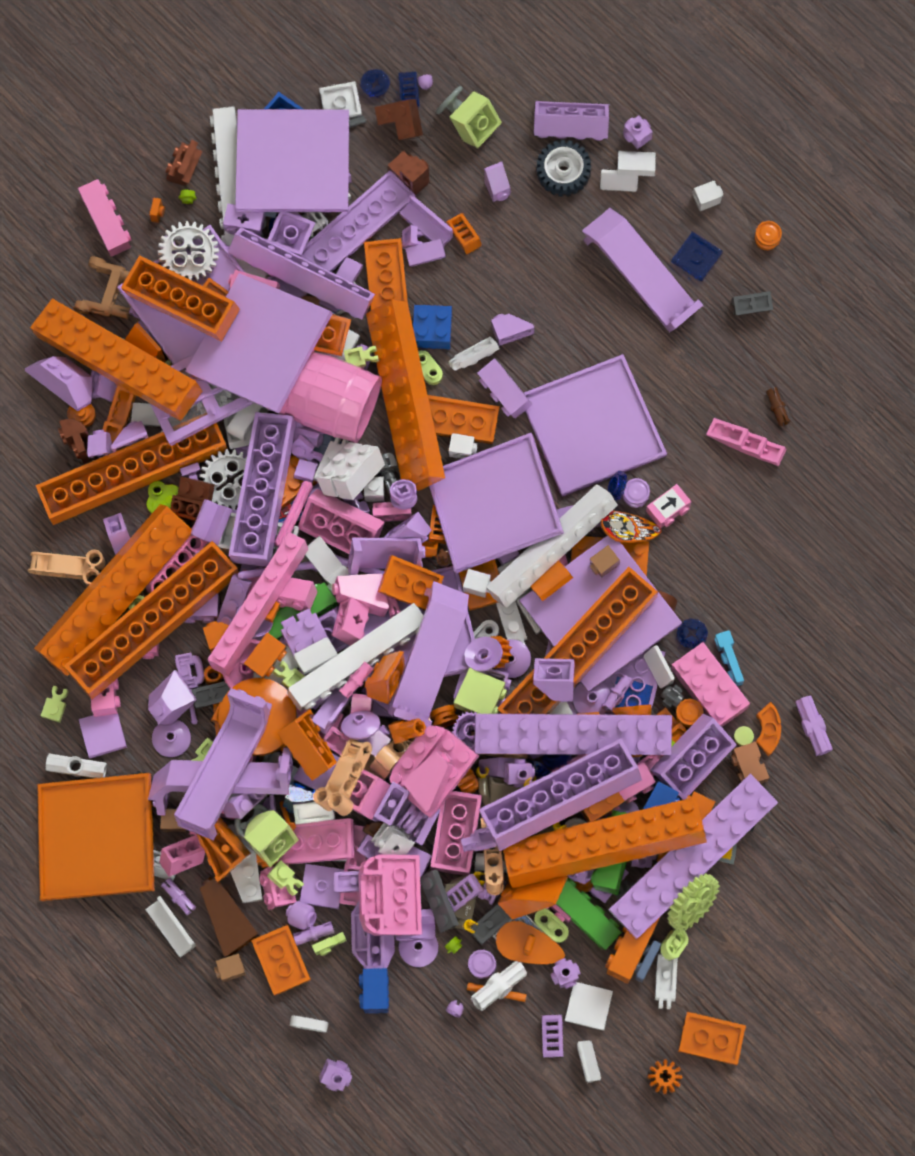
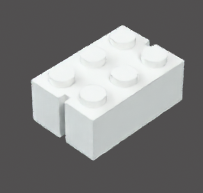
(350, 470)

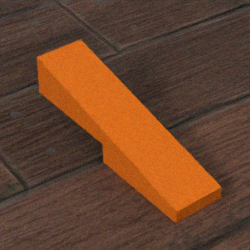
(119, 412)

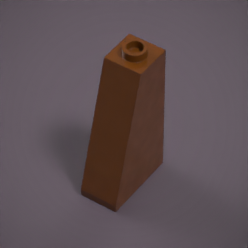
(227, 919)

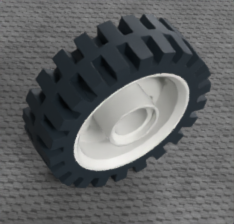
(563, 155)

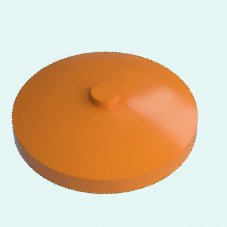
(281, 713)

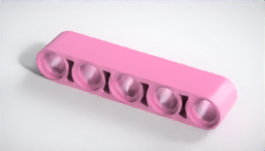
(173, 562)

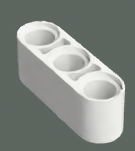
(242, 423)

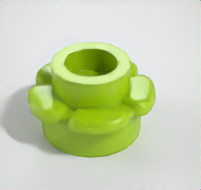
(187, 196)
(454, 945)

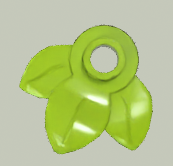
(163, 497)

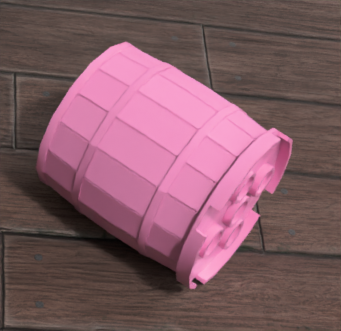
(333, 397)

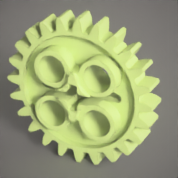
(693, 902)

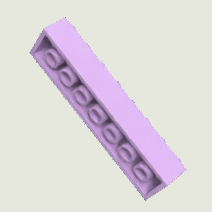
(262, 489)
(560, 794)

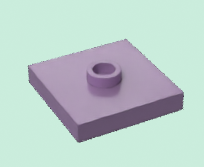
(319, 887)

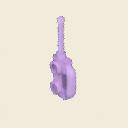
(183, 665)

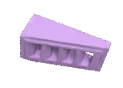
(474, 883)
(555, 1053)

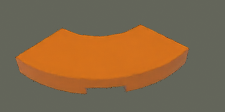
(770, 729)

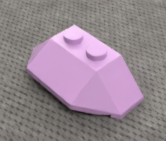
(64, 380)
(370, 950)

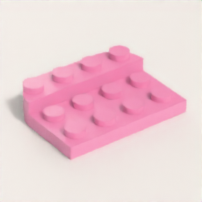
(423, 746)
(390, 895)

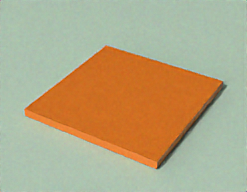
(95, 837)

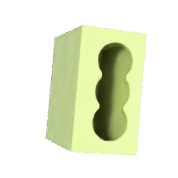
(480, 693)

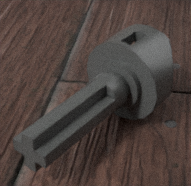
(388, 470)

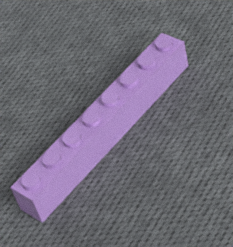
(301, 273)

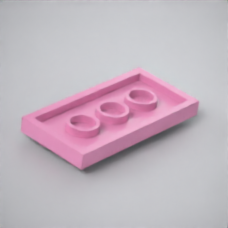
(322, 842)

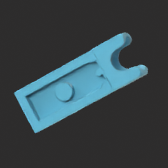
(725, 643)

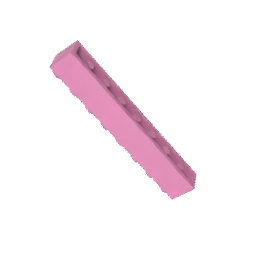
(258, 604)

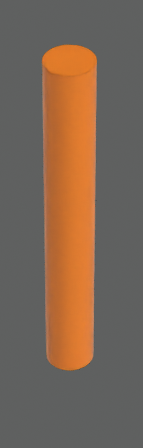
(511, 995)

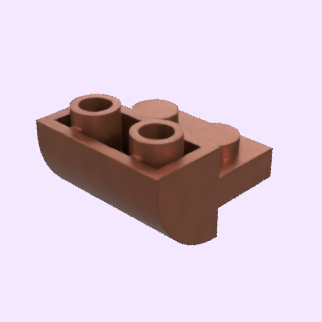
(184, 163)
(76, 436)
(191, 497)

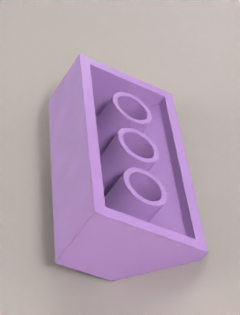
(571, 120)

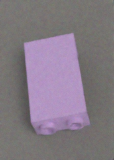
(375, 552)

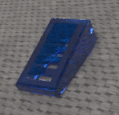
(415, 87)

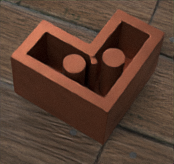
(404, 115)
(410, 171)

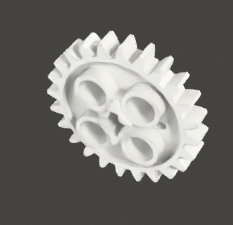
(187, 235)
(219, 466)

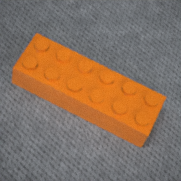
(180, 298)

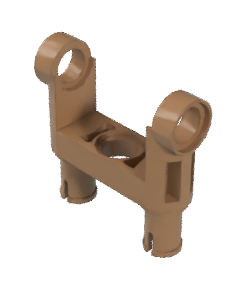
(107, 307)

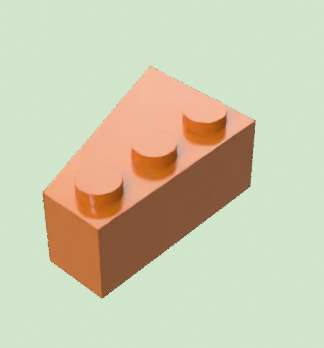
(307, 746)
(224, 851)

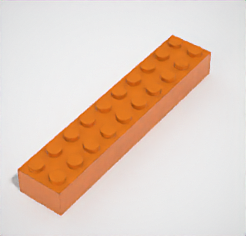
(116, 359)
(405, 394)
(125, 472)
(115, 587)
(151, 620)
(588, 639)
(605, 842)
(630, 949)

